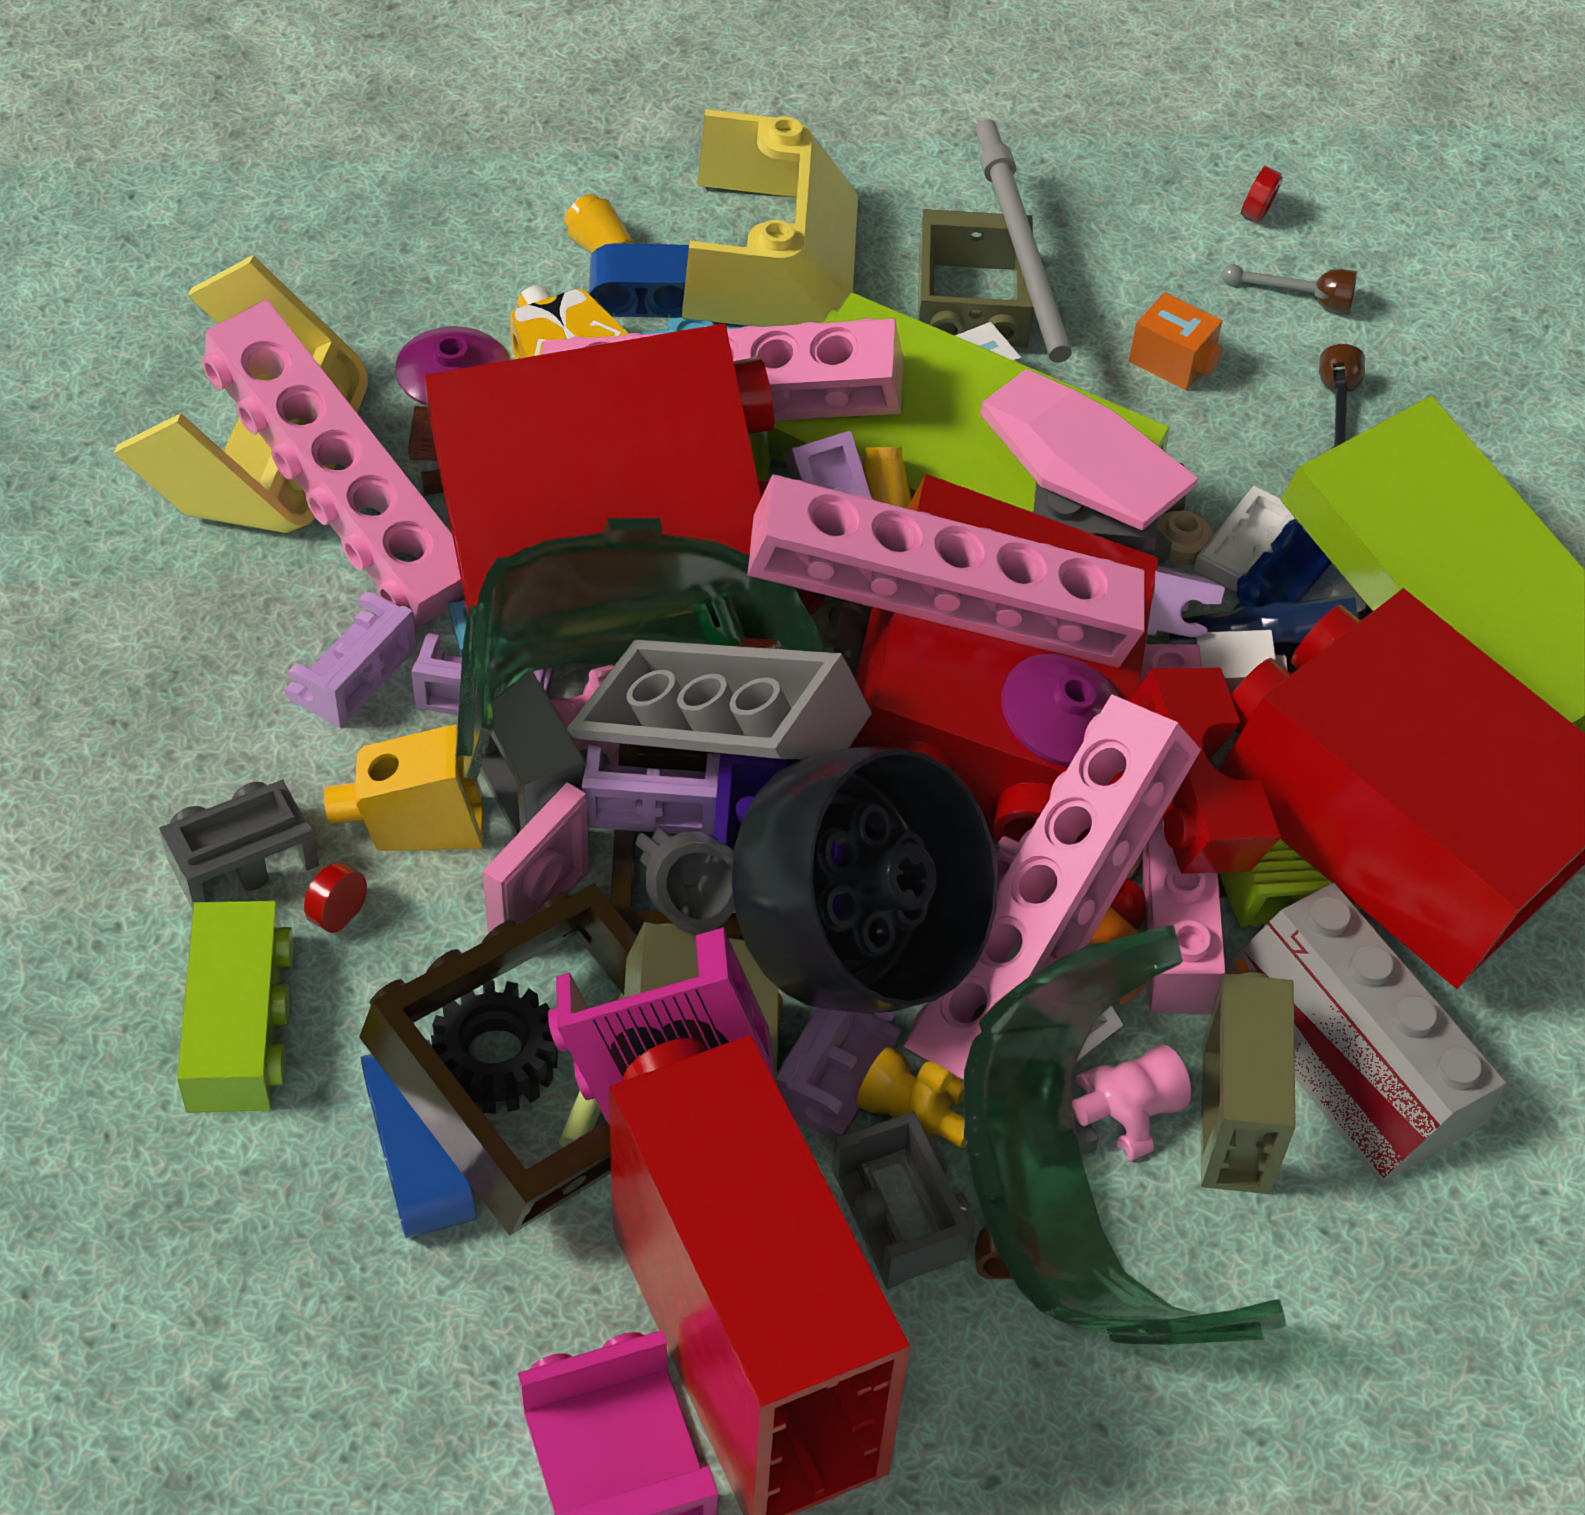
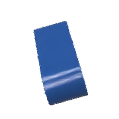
(639, 279)
(422, 1175)

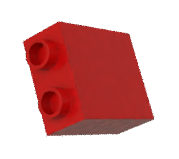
(596, 436)
(943, 685)
(1417, 779)
(753, 1277)

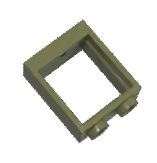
(949, 242)
(1248, 1083)

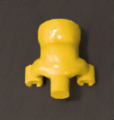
(894, 1091)

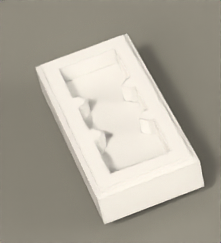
(1243, 538)

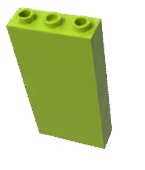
(941, 412)
(1435, 517)

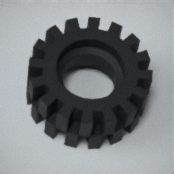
(497, 1012)

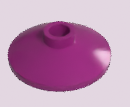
(443, 351)
(1052, 703)

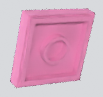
(539, 860)

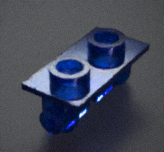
(1285, 572)

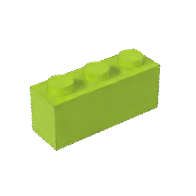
(234, 1007)

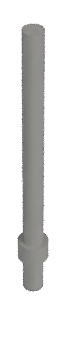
(999, 169)

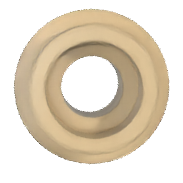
(1186, 532)

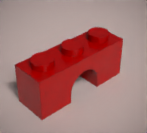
(1212, 819)

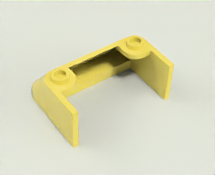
(787, 268)
(242, 480)

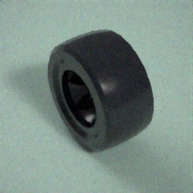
(909, 861)

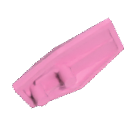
(1085, 450)

